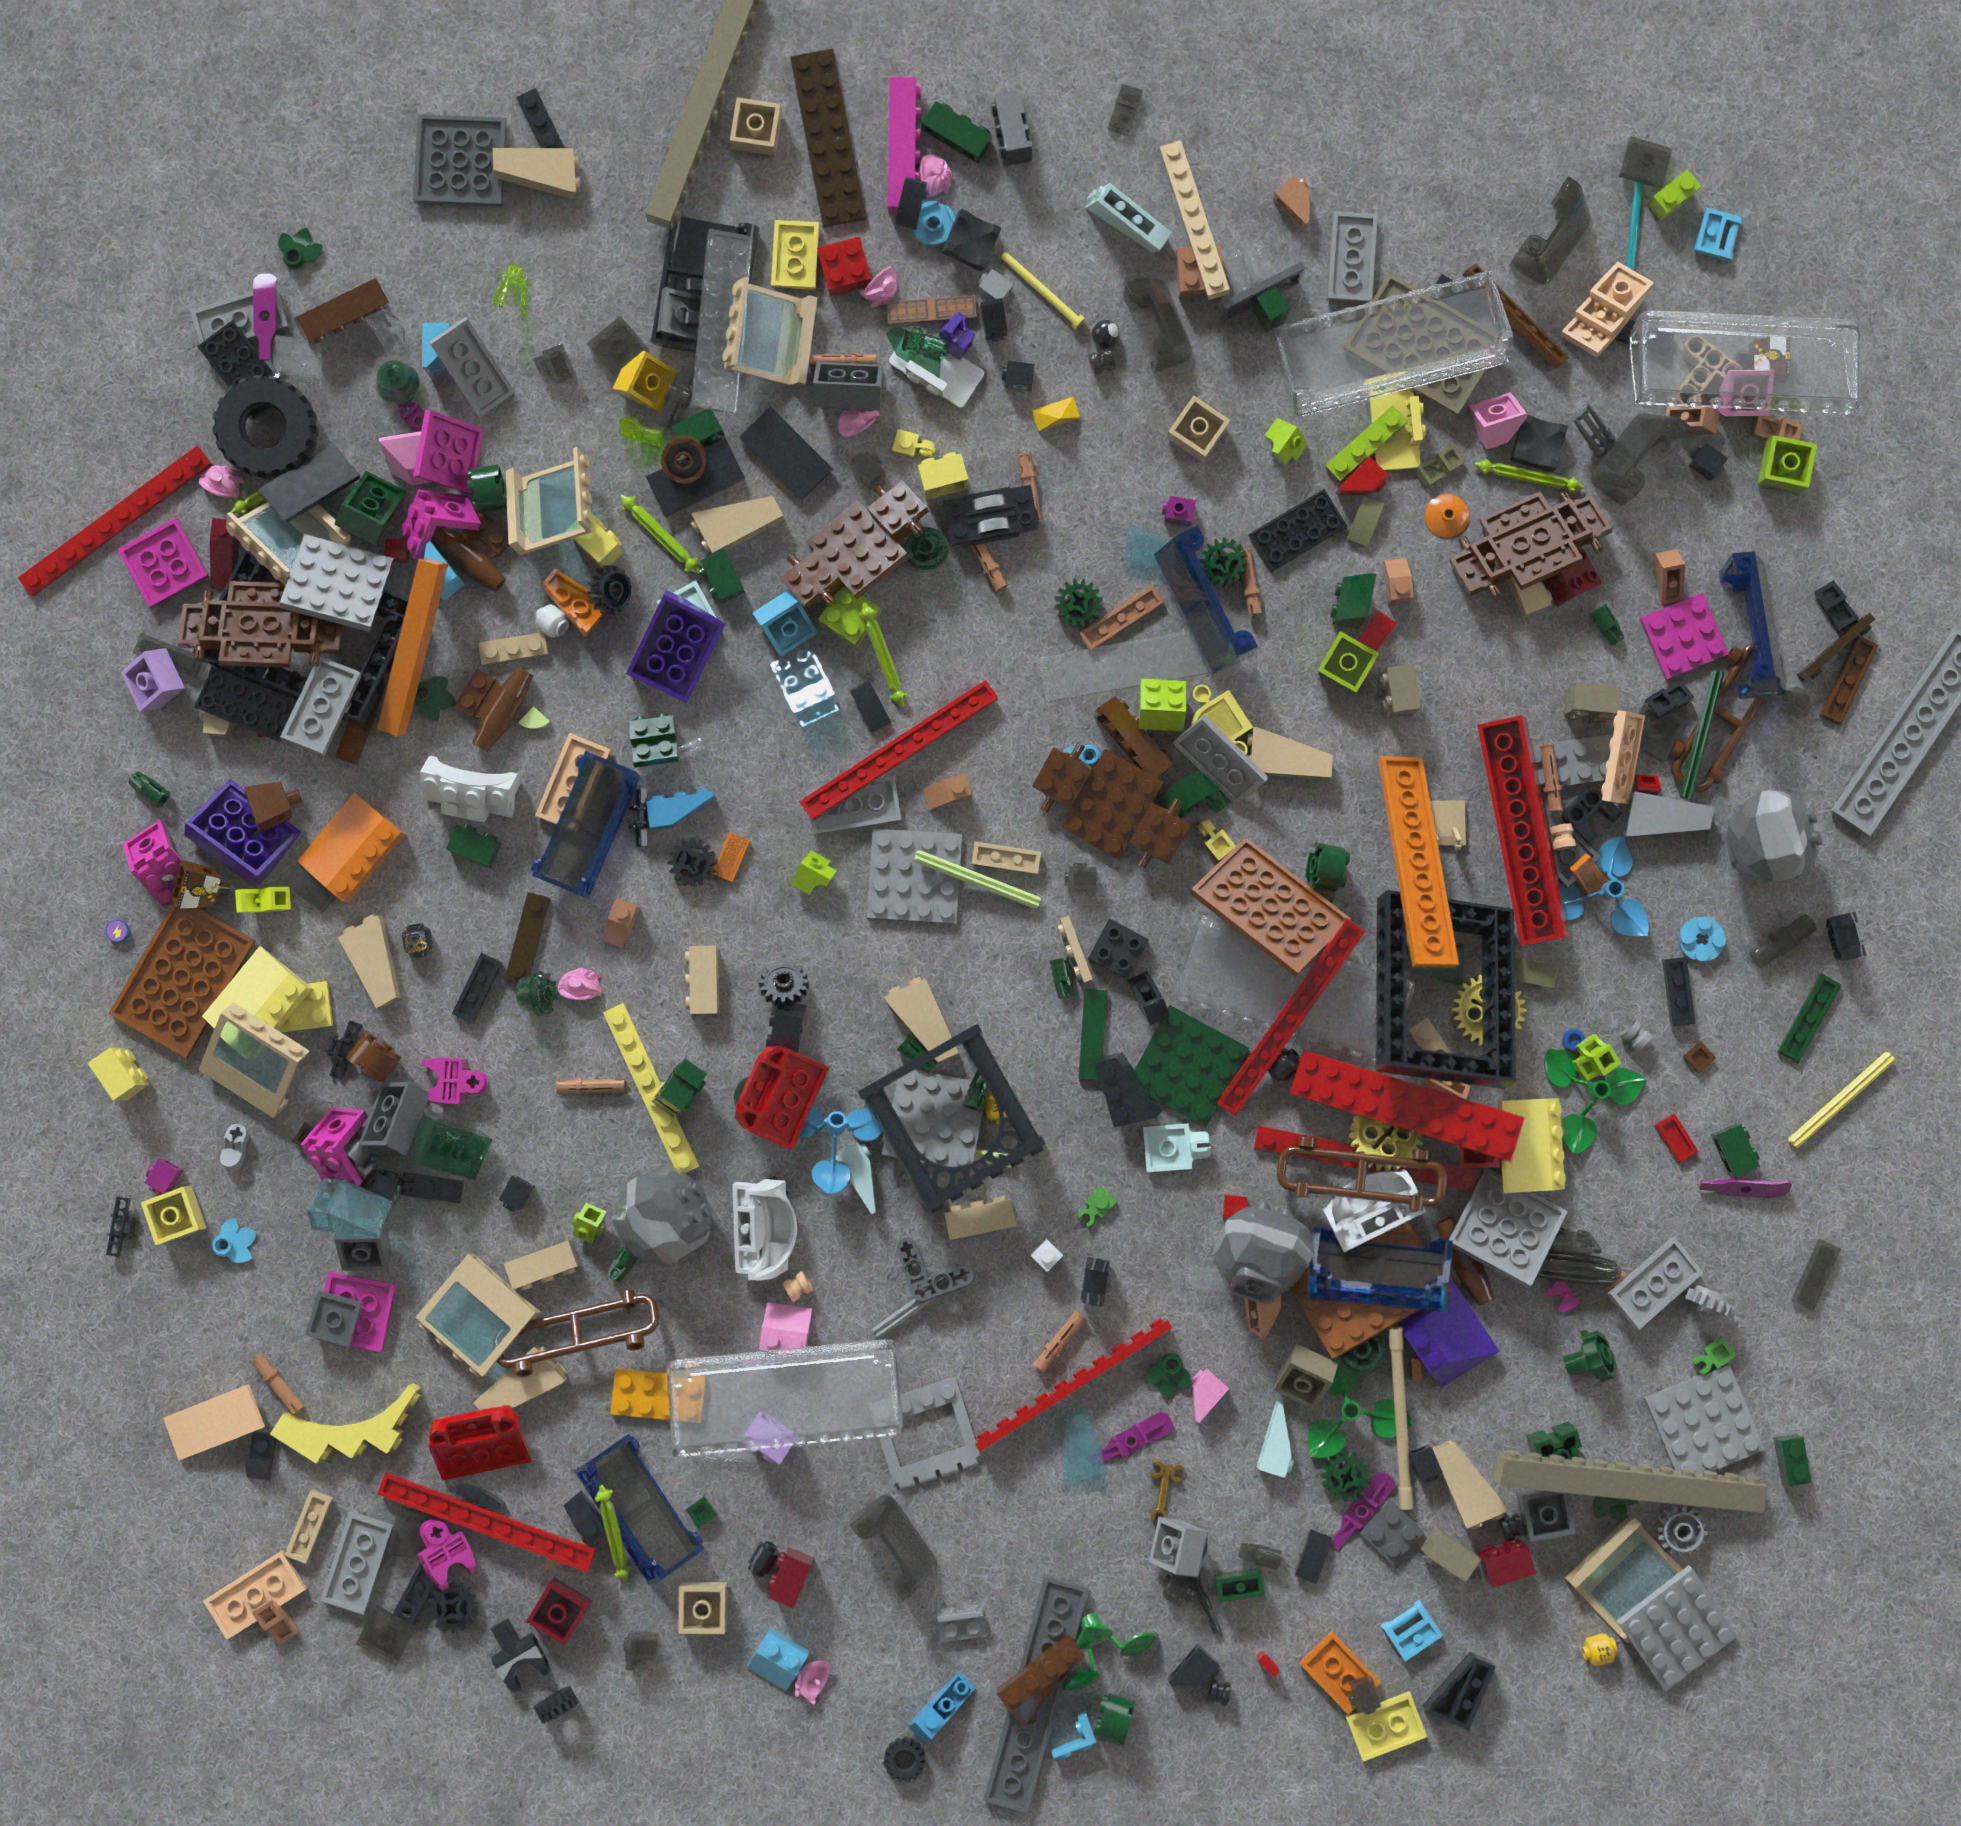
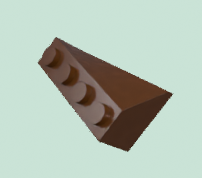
(341, 310)
(1133, 741)
(1036, 1681)

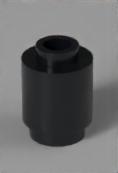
(763, 1558)

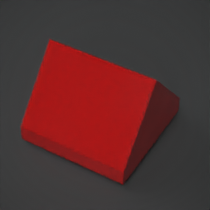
(1647, 784)

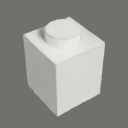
(1046, 1254)

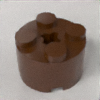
(676, 469)
(374, 1057)

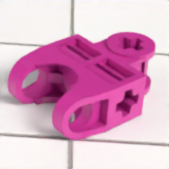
(453, 1080)
(443, 1552)

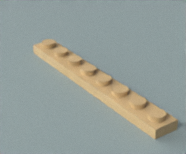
(1194, 220)

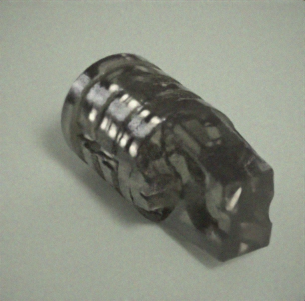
(1252, 1553)

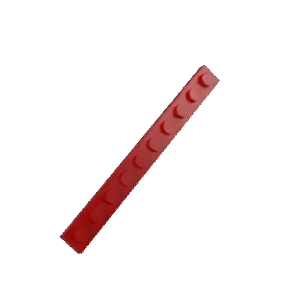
(114, 521)
(898, 750)
(1291, 1016)
(1278, 1140)
(1065, 1388)
(487, 1522)

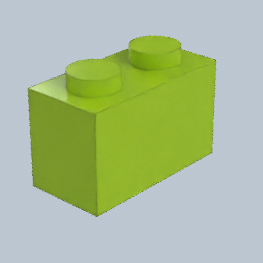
(1674, 195)

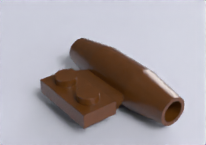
(474, 550)
(493, 703)
(1466, 1269)

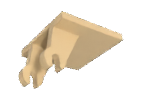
(1449, 823)

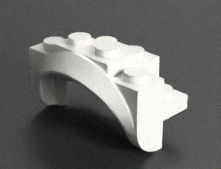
(468, 793)
(1369, 1216)
(763, 1225)

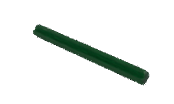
(1702, 734)

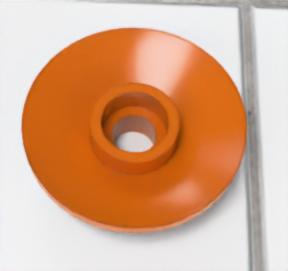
(1439, 523)

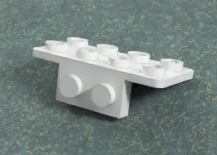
(956, 380)

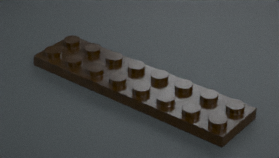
(828, 138)

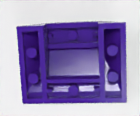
(1449, 1341)

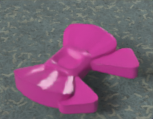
(1568, 1300)

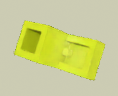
(263, 900)

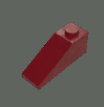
(222, 554)

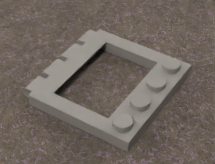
(922, 1400)

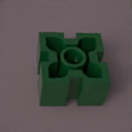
(679, 1087)
(1562, 1442)

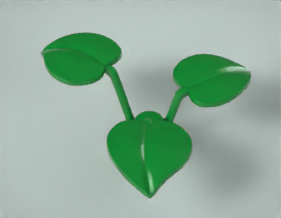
(1619, 1084)
(1326, 1439)
(1093, 1634)

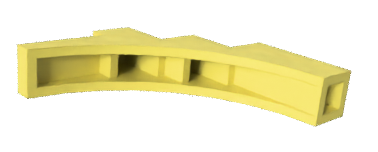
(315, 1439)

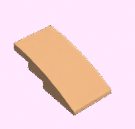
(1607, 309)
(214, 1422)

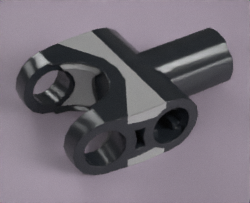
(515, 1653)

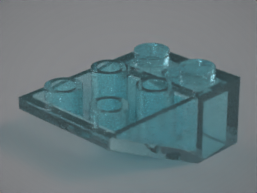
(805, 686)
(347, 1209)

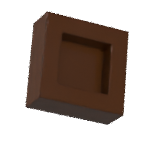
(1699, 1057)
(1415, 1369)

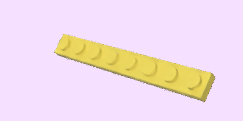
(648, 1086)

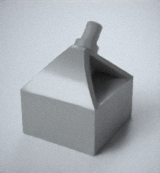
(1180, 1547)

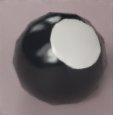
(1105, 333)

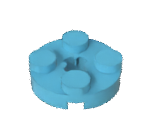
(930, 236)
(1701, 926)

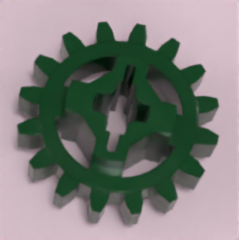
(1232, 560)
(1070, 608)
(1341, 1486)

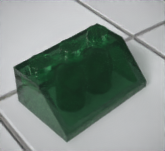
(450, 1147)

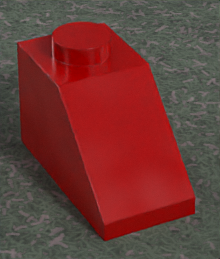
(1364, 480)

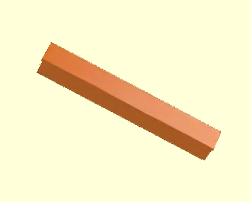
(412, 646)

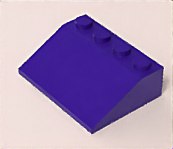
(675, 647)
(230, 835)

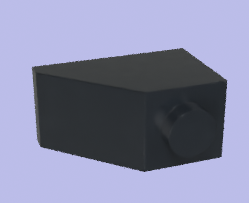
(993, 319)
(1149, 997)
(585, 1517)
(1195, 1668)

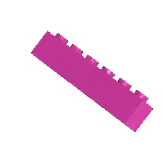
(902, 136)

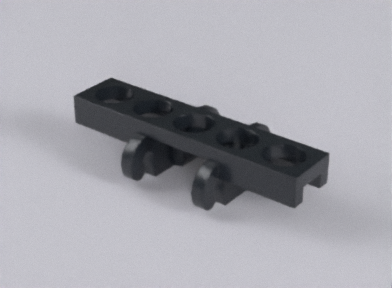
(641, 825)
(345, 1042)
(120, 1234)

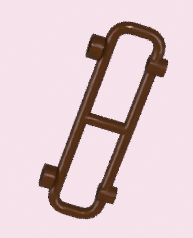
(1681, 751)
(1420, 1159)
(634, 1338)

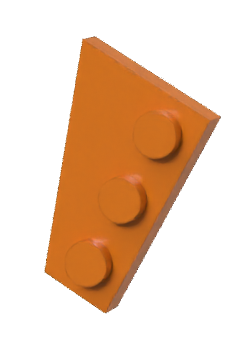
(572, 600)

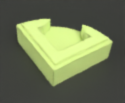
(534, 719)

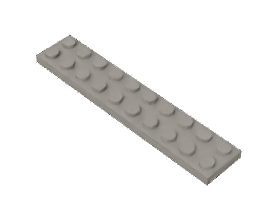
(1904, 741)

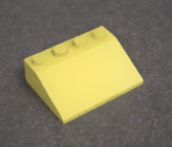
(263, 989)
(1540, 1150)

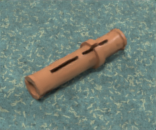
(842, 358)
(1028, 477)
(990, 568)
(1251, 591)
(1552, 785)
(590, 1086)
(1042, 1363)
(276, 1383)

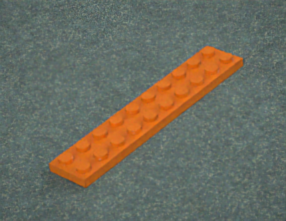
(1418, 862)

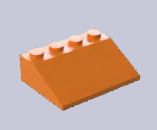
(351, 848)

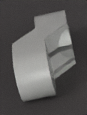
(234, 1147)

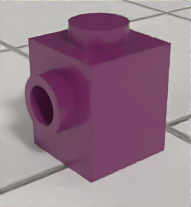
(1179, 510)
(163, 1176)

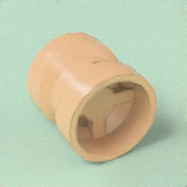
(1562, 837)
(797, 1286)

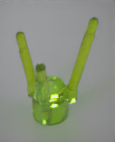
(512, 277)

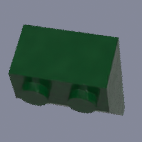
(369, 507)
(1353, 600)

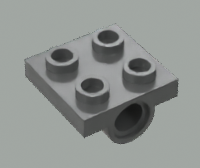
(362, 1159)

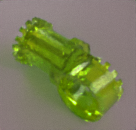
(640, 432)

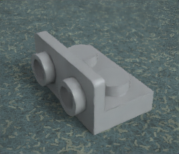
(961, 1624)

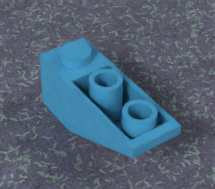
(671, 811)
(941, 1707)

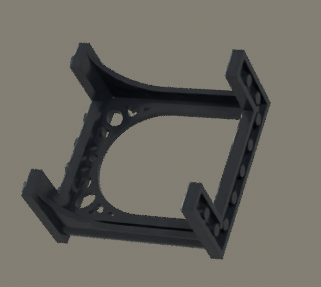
(909, 1156)

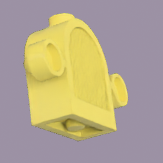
(1223, 713)

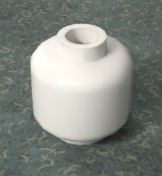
(551, 621)

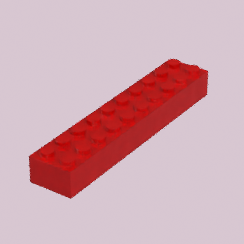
(1523, 830)
(1408, 1106)

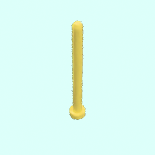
(1076, 320)

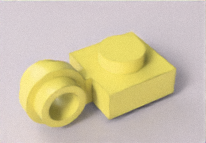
(907, 443)
(1219, 843)

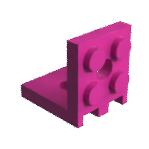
(434, 510)
(151, 858)
(326, 1144)

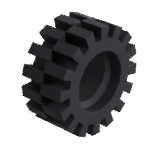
(556, 1704)
(904, 1773)

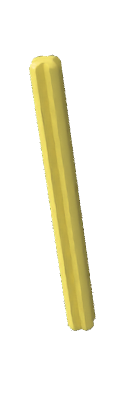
(1841, 1100)

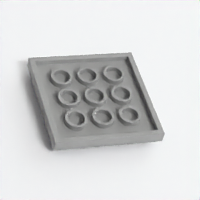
(336, 583)
(907, 889)
(935, 1117)
(1507, 1229)
(1704, 1422)
(1677, 1628)

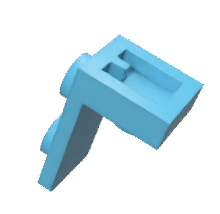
(1084, 1728)

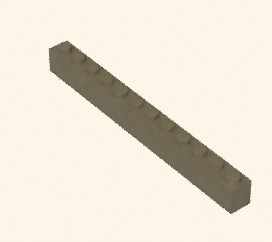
(701, 112)
(1630, 1482)

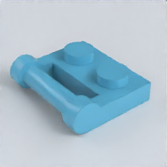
(1711, 233)
(1417, 1636)

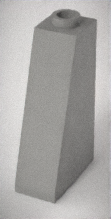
(1663, 816)

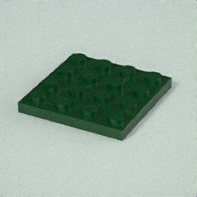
(1189, 1065)

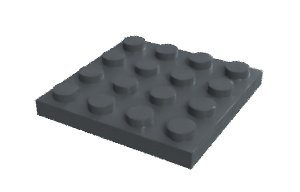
(457, 160)

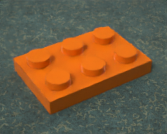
(1333, 1666)

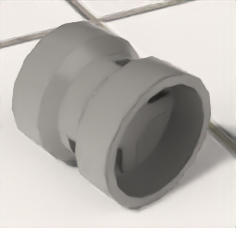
(1636, 1035)

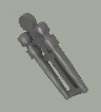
(1605, 430)

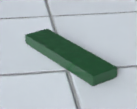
(1809, 1018)
(1092, 1032)

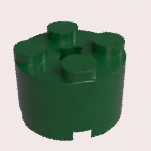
(488, 488)
(1327, 867)
(1115, 1720)

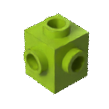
(589, 1223)

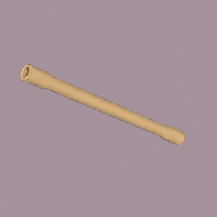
(1405, 1487)

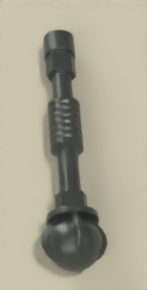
(1204, 1600)

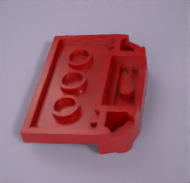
(779, 1095)
(478, 1442)

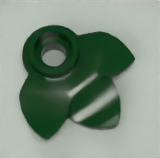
(300, 246)
(436, 698)
(1168, 1378)
(1613, 1506)

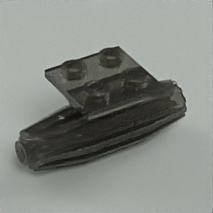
(1574, 1263)

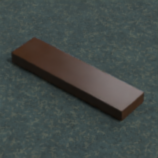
(1848, 680)

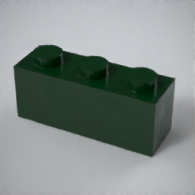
(957, 131)

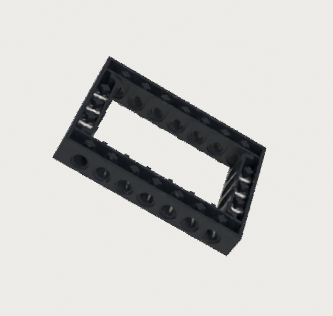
(290, 684)
(1498, 1063)

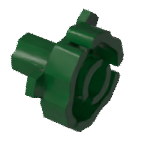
(1593, 1357)

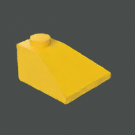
(645, 380)

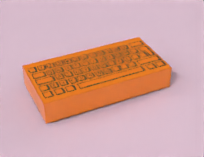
(731, 857)
(1588, 875)

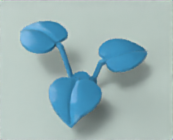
(1630, 916)
(834, 1176)

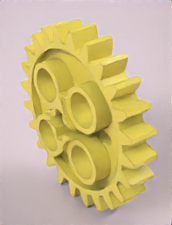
(1474, 1027)
(1398, 1146)

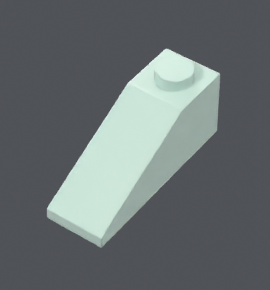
(860, 1172)
(1276, 1450)

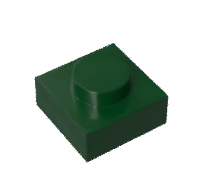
(701, 1511)

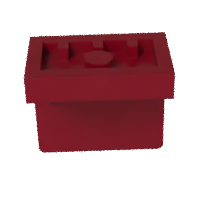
(1573, 581)

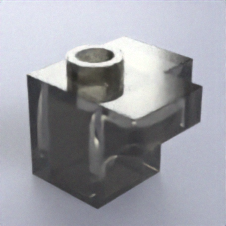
(557, 363)
(639, 1647)

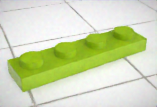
(1366, 443)

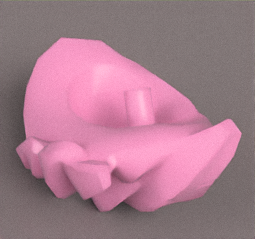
(936, 173)
(881, 288)
(855, 421)
(221, 481)
(580, 984)
(812, 1680)

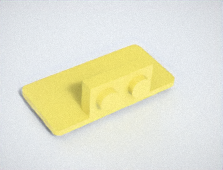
(1403, 448)

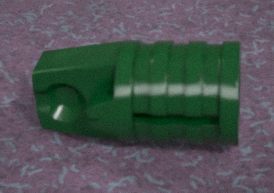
(1607, 624)
(149, 789)
(1215, 801)
(1062, 977)
(912, 1049)
(976, 1093)
(621, 1265)

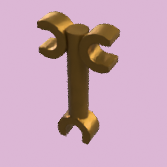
(1165, 1473)

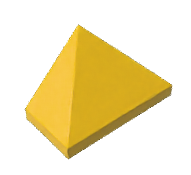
(1055, 414)

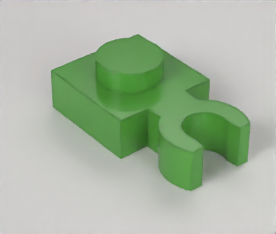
(1099, 1202)
(1716, 1353)

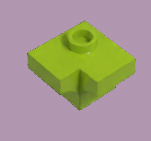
(1286, 441)
(813, 872)
(1595, 1058)

